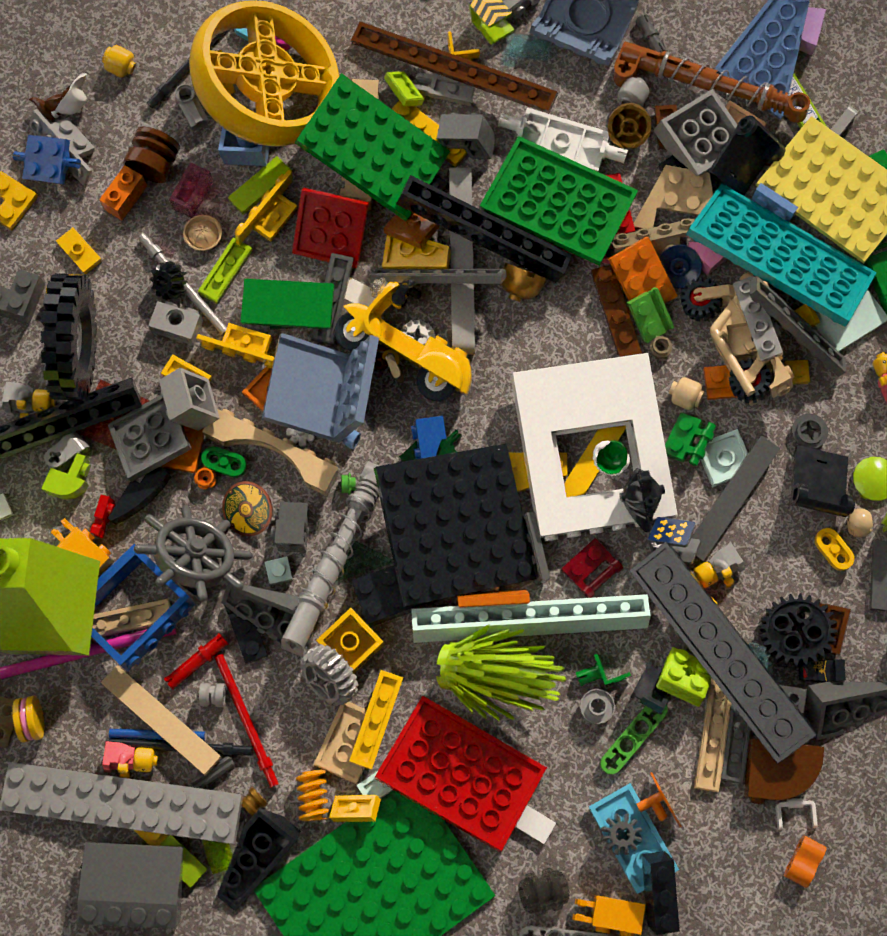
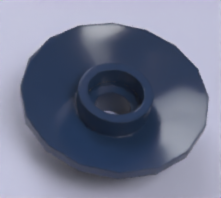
(691, 265)

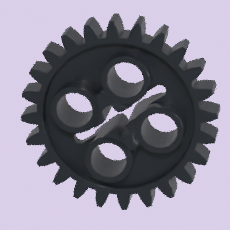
(818, 622)

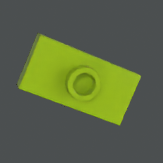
(404, 88)

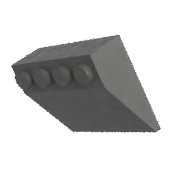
(130, 885)

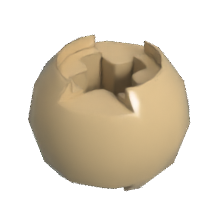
(860, 523)

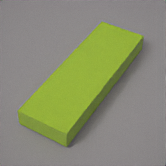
(253, 189)
(224, 271)

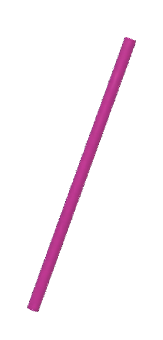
(52, 660)

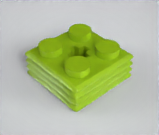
(684, 677)

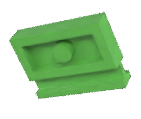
(650, 314)

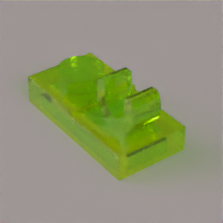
(218, 855)

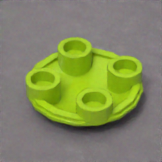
(871, 478)

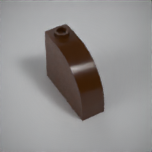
(782, 780)

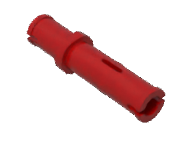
(203, 655)

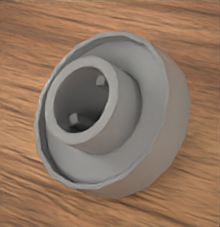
(597, 706)

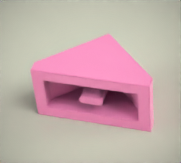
(709, 259)

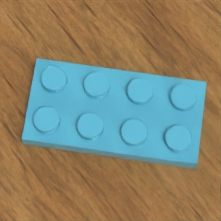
(624, 802)

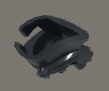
(642, 497)

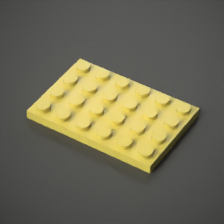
(833, 187)

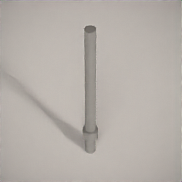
(156, 253)

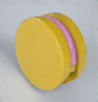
(28, 719)

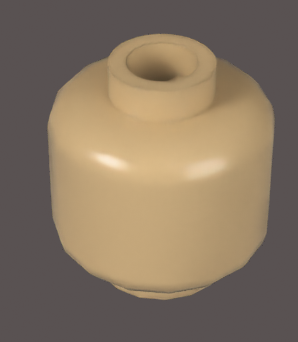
(686, 393)

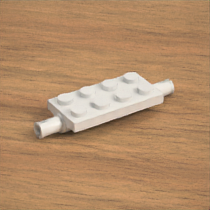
(565, 137)

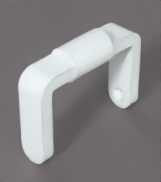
(795, 803)

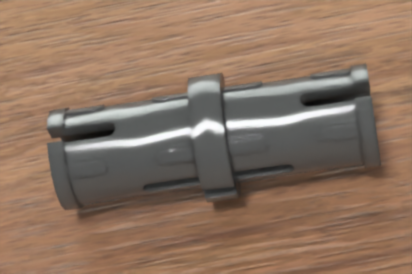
(649, 33)

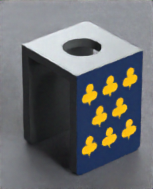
(678, 535)

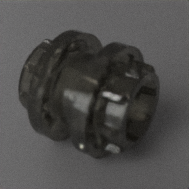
(543, 891)

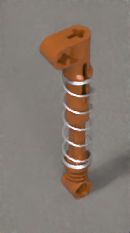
(706, 78)

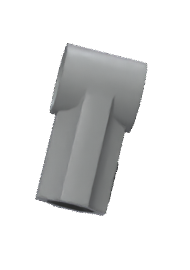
(191, 108)

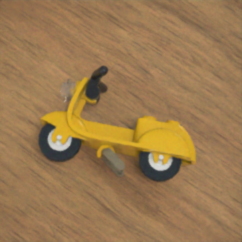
(440, 367)

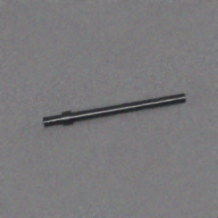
(165, 89)
(226, 749)

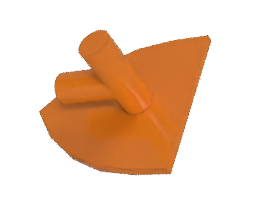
(654, 802)

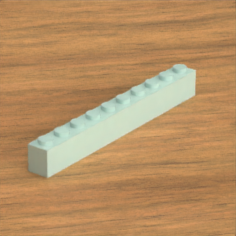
(534, 618)

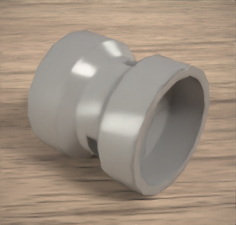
(212, 695)

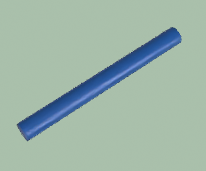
(142, 734)

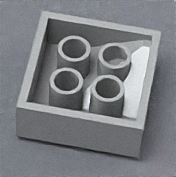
(697, 132)

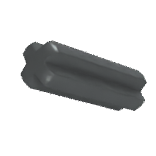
(218, 770)

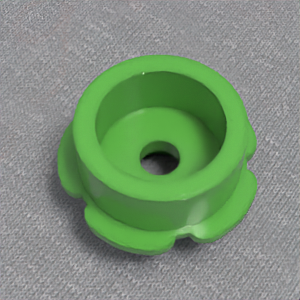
(348, 483)

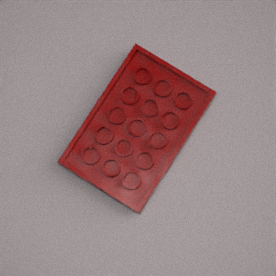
(461, 773)

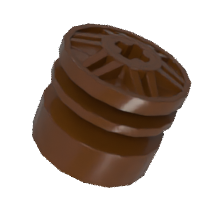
(152, 154)

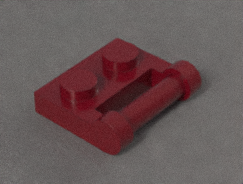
(586, 562)

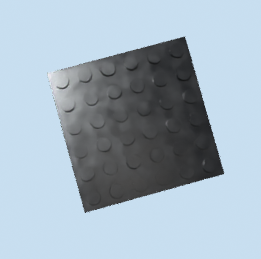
(454, 524)

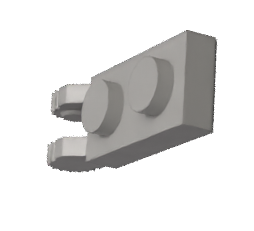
(445, 88)

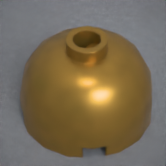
(625, 133)
(521, 283)

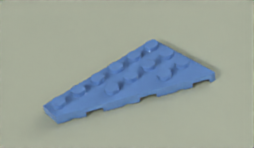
(768, 46)

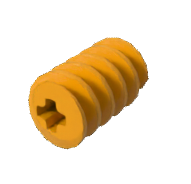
(312, 796)

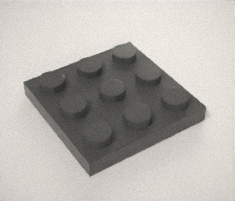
(147, 438)

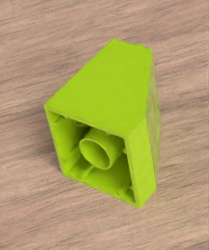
(45, 598)

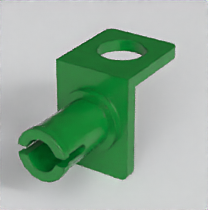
(597, 672)

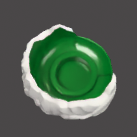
(611, 457)

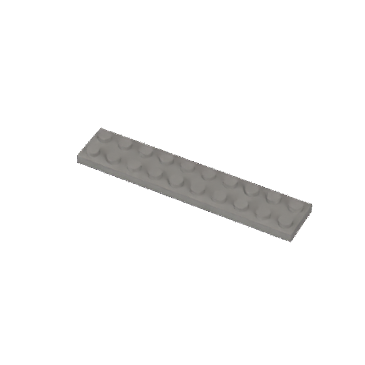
(121, 802)

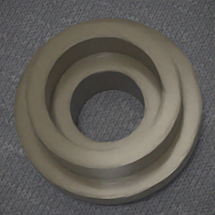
(660, 340)

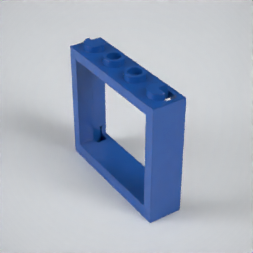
(164, 625)

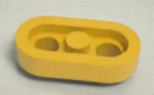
(836, 548)

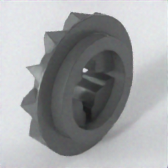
(814, 423)

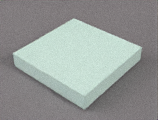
(723, 457)

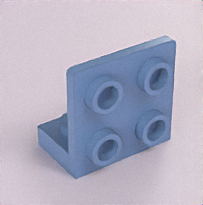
(774, 202)

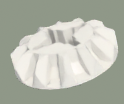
(424, 329)

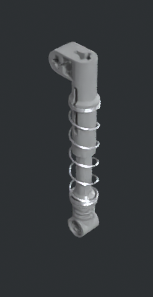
(313, 599)

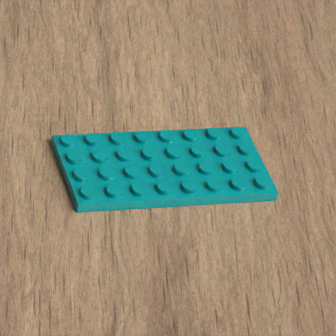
(782, 254)

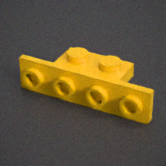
(271, 213)
(242, 342)

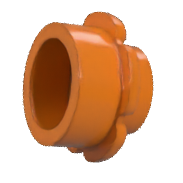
(205, 472)

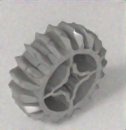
(329, 675)

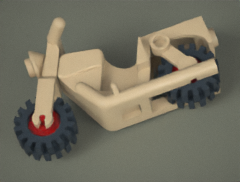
(734, 341)

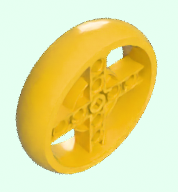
(260, 70)

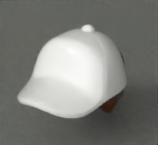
(66, 103)

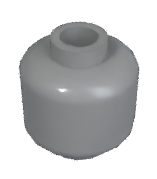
(633, 91)

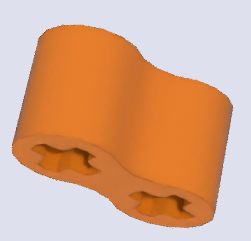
(805, 861)

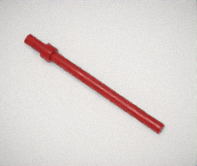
(264, 763)

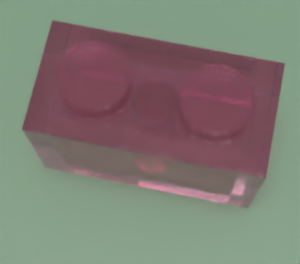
(191, 190)

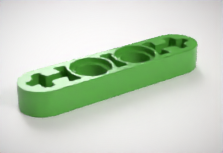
(636, 739)

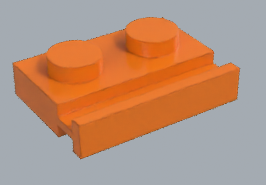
(717, 382)

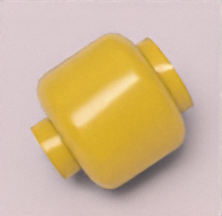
(118, 61)

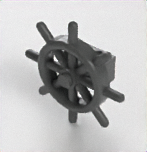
(190, 560)

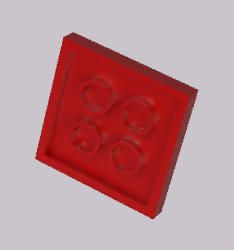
(329, 226)

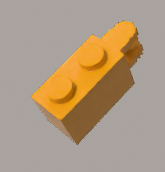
(81, 543)
(613, 914)

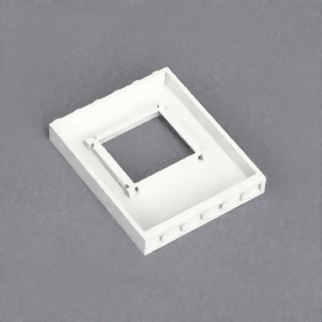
(580, 400)

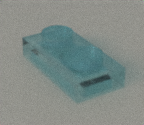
(527, 47)

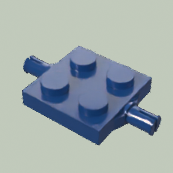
(46, 159)

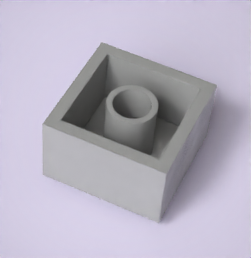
(188, 399)

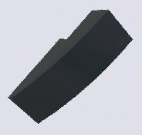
(139, 495)

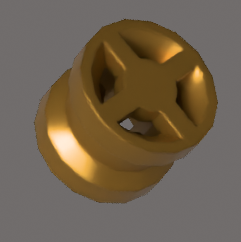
(253, 801)

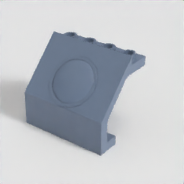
(586, 26)

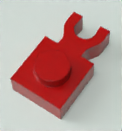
(103, 510)

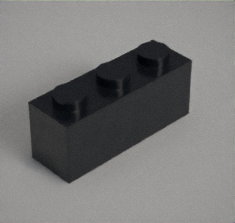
(660, 892)

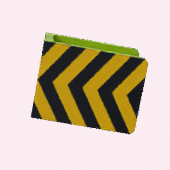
(490, 19)

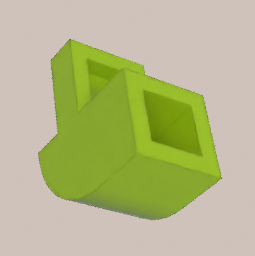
(68, 485)

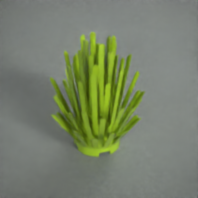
(476, 668)

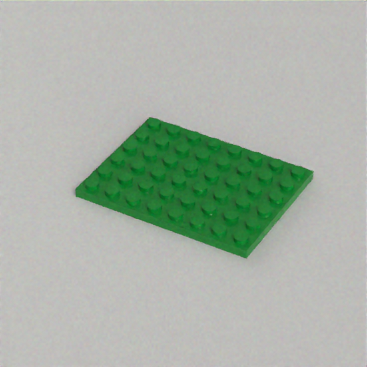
(378, 879)

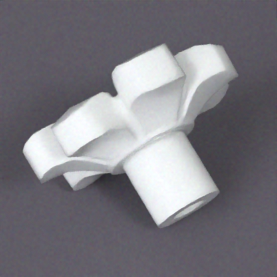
(301, 437)

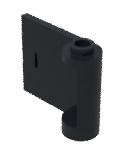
(746, 154)
(821, 482)

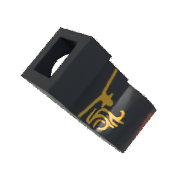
(823, 672)

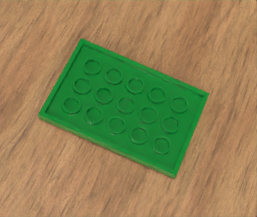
(370, 144)
(558, 200)

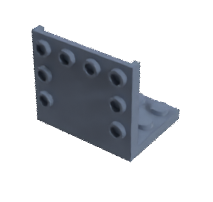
(319, 387)

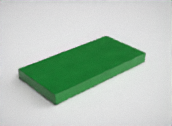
(287, 303)

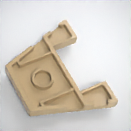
(678, 192)

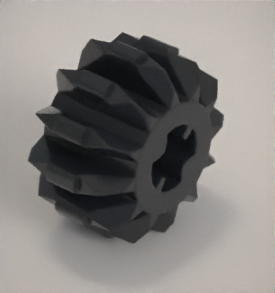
(168, 280)

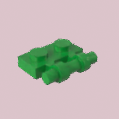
(683, 436)

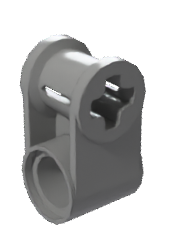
(66, 451)

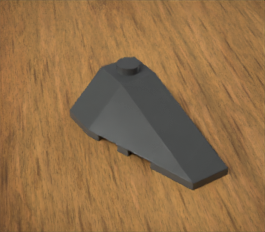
(262, 607)

